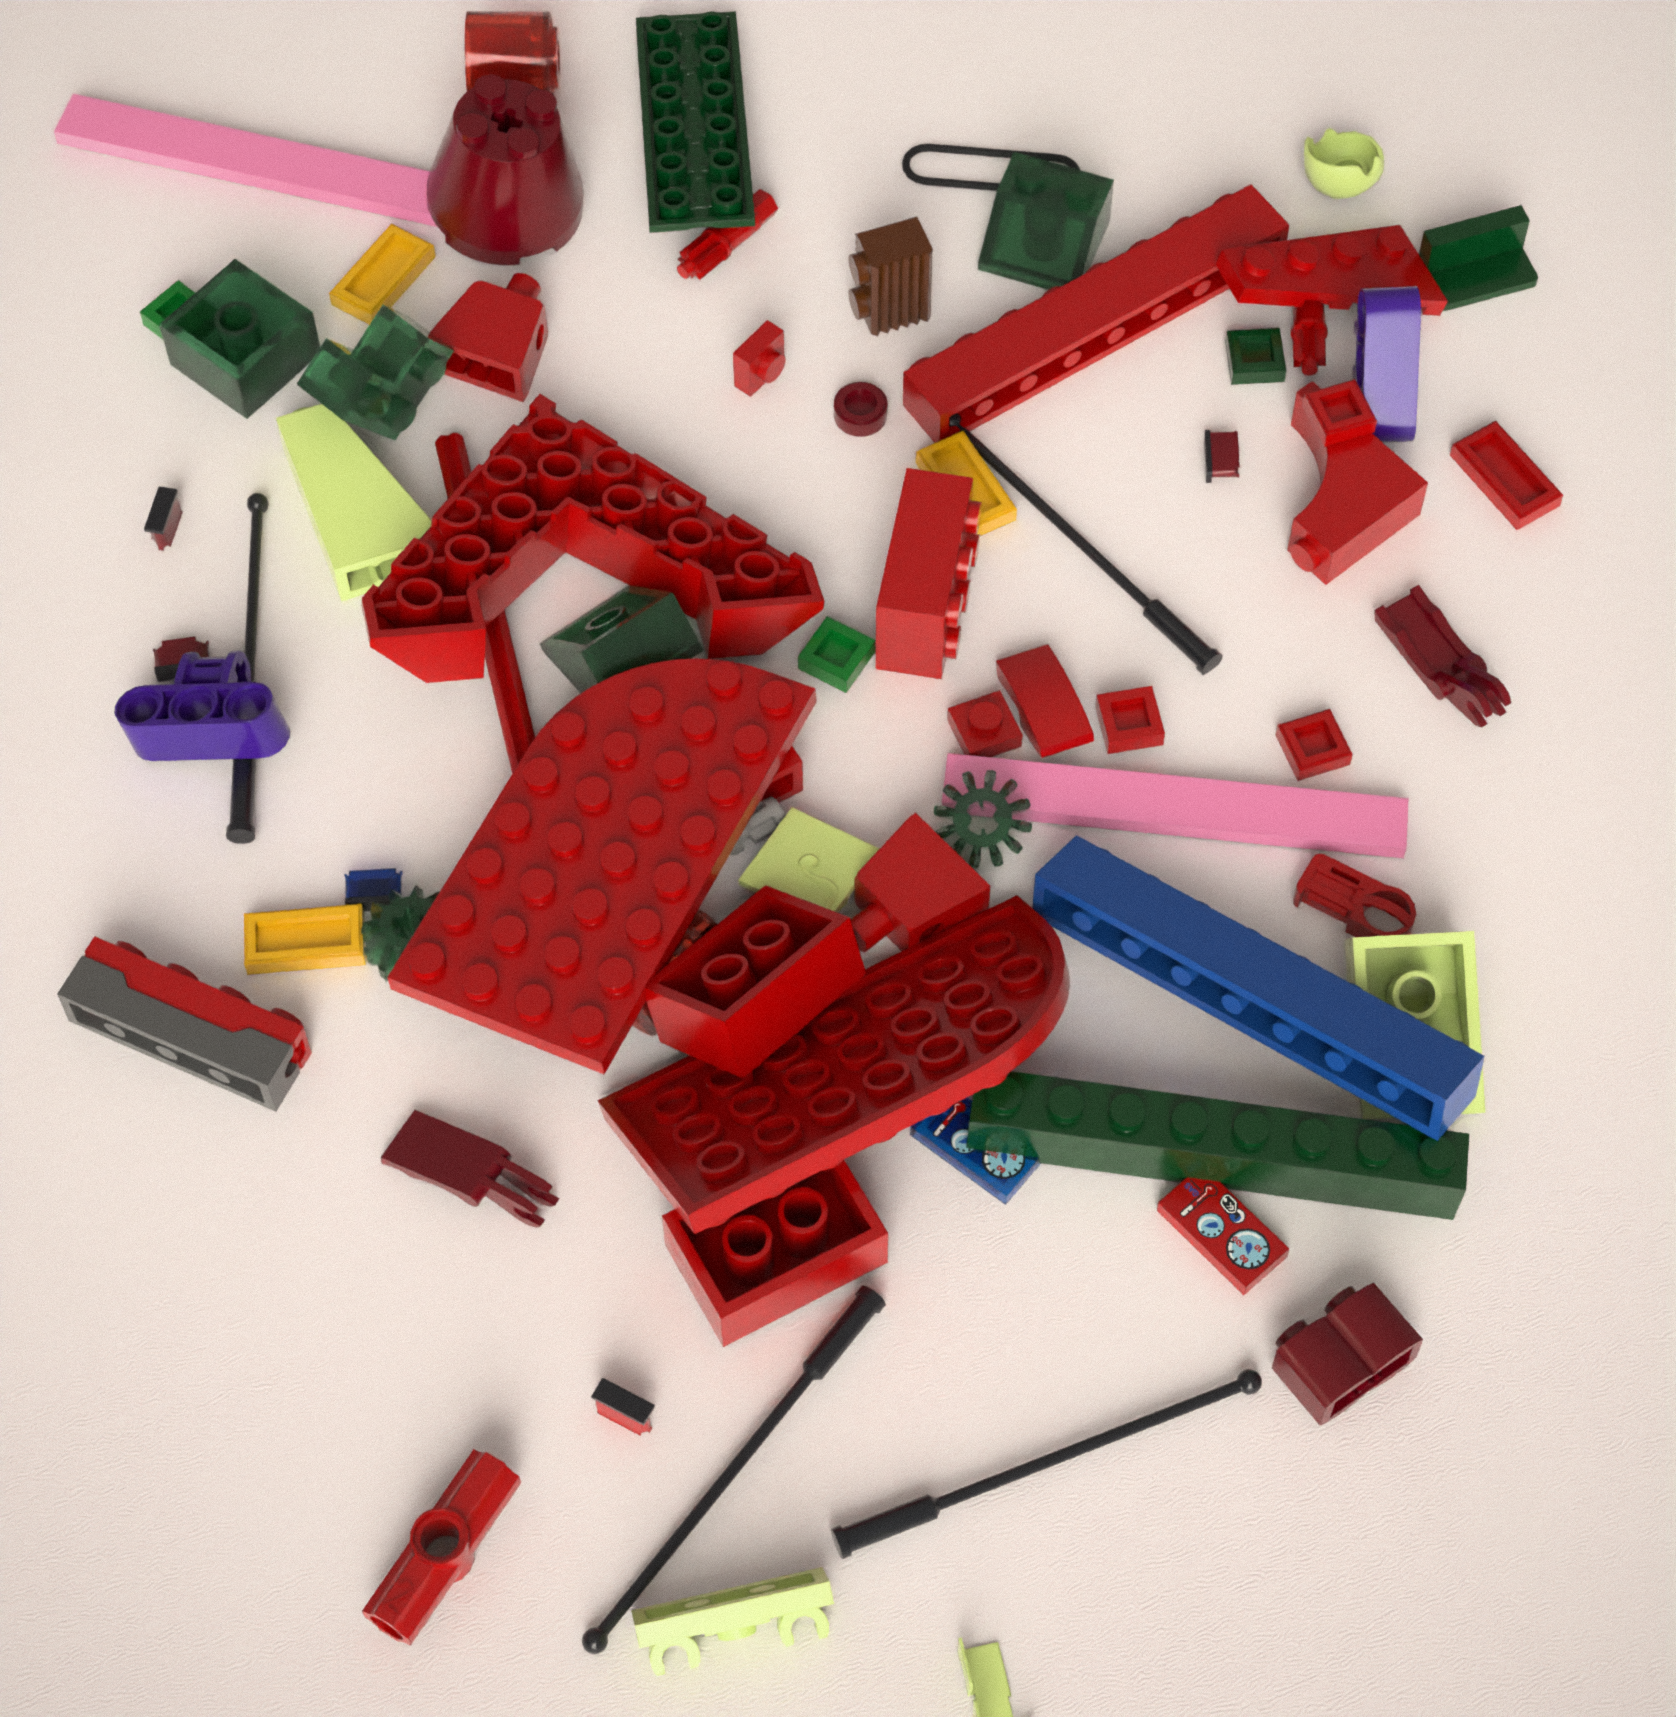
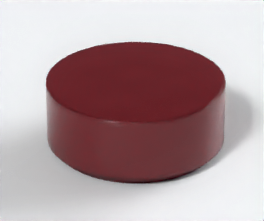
(860, 409)

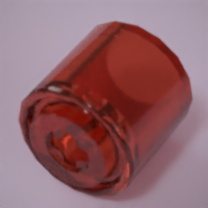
(513, 47)

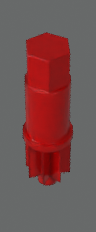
(717, 243)
(1309, 336)

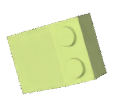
(1428, 978)

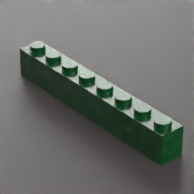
(1222, 1141)

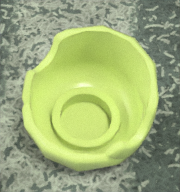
(1343, 163)

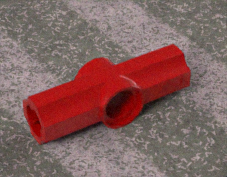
(422, 1580)

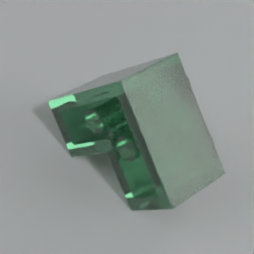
(381, 377)

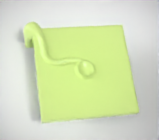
(809, 861)

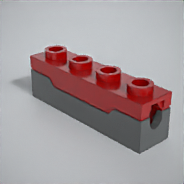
(186, 1022)

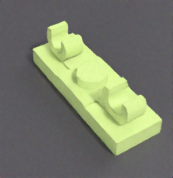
(733, 1614)

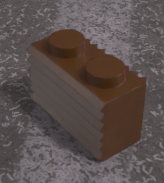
(891, 276)

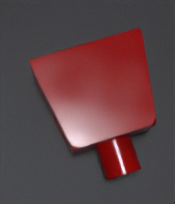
(496, 336)
(914, 889)

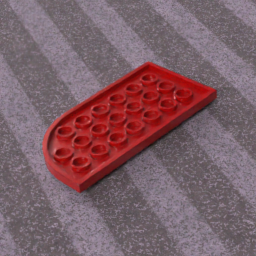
(602, 853)
(867, 1066)

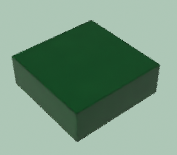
(1255, 356)

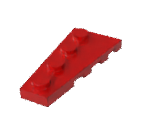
(1328, 269)

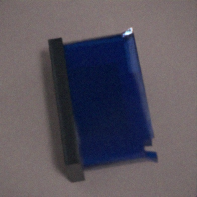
(371, 886)

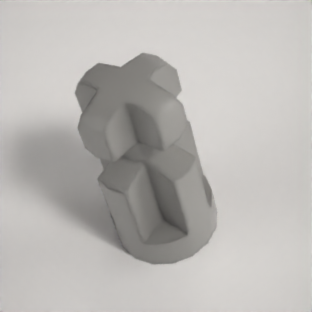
(761, 824)

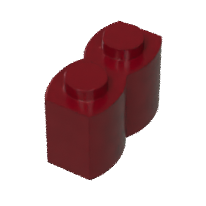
(1345, 1352)

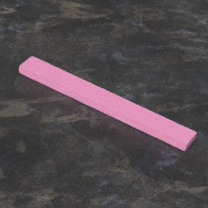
(245, 158)
(1192, 806)

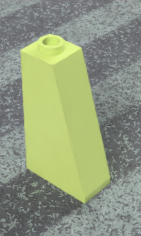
(350, 498)

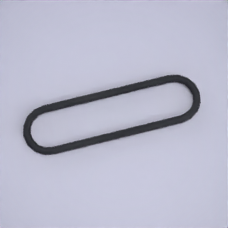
(971, 151)

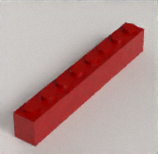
(1086, 317)

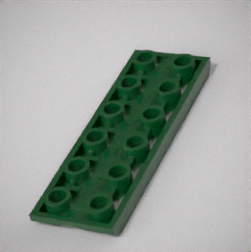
(694, 122)

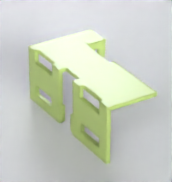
(985, 1679)

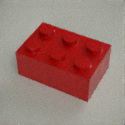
(927, 574)
(754, 980)
(779, 1252)

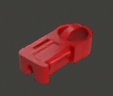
(1349, 893)

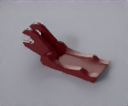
(1441, 657)
(466, 1166)

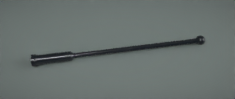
(1153, 610)
(243, 771)
(815, 1368)
(928, 1508)

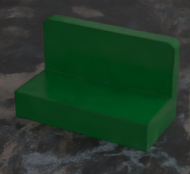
(1479, 257)

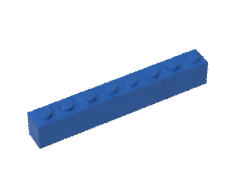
(1259, 987)

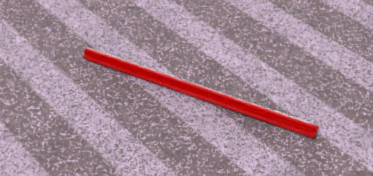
(499, 648)

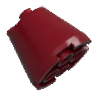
(505, 174)

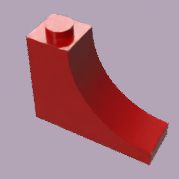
(1361, 499)

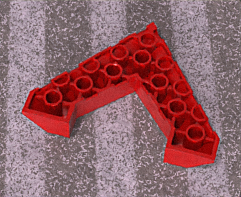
(578, 493)

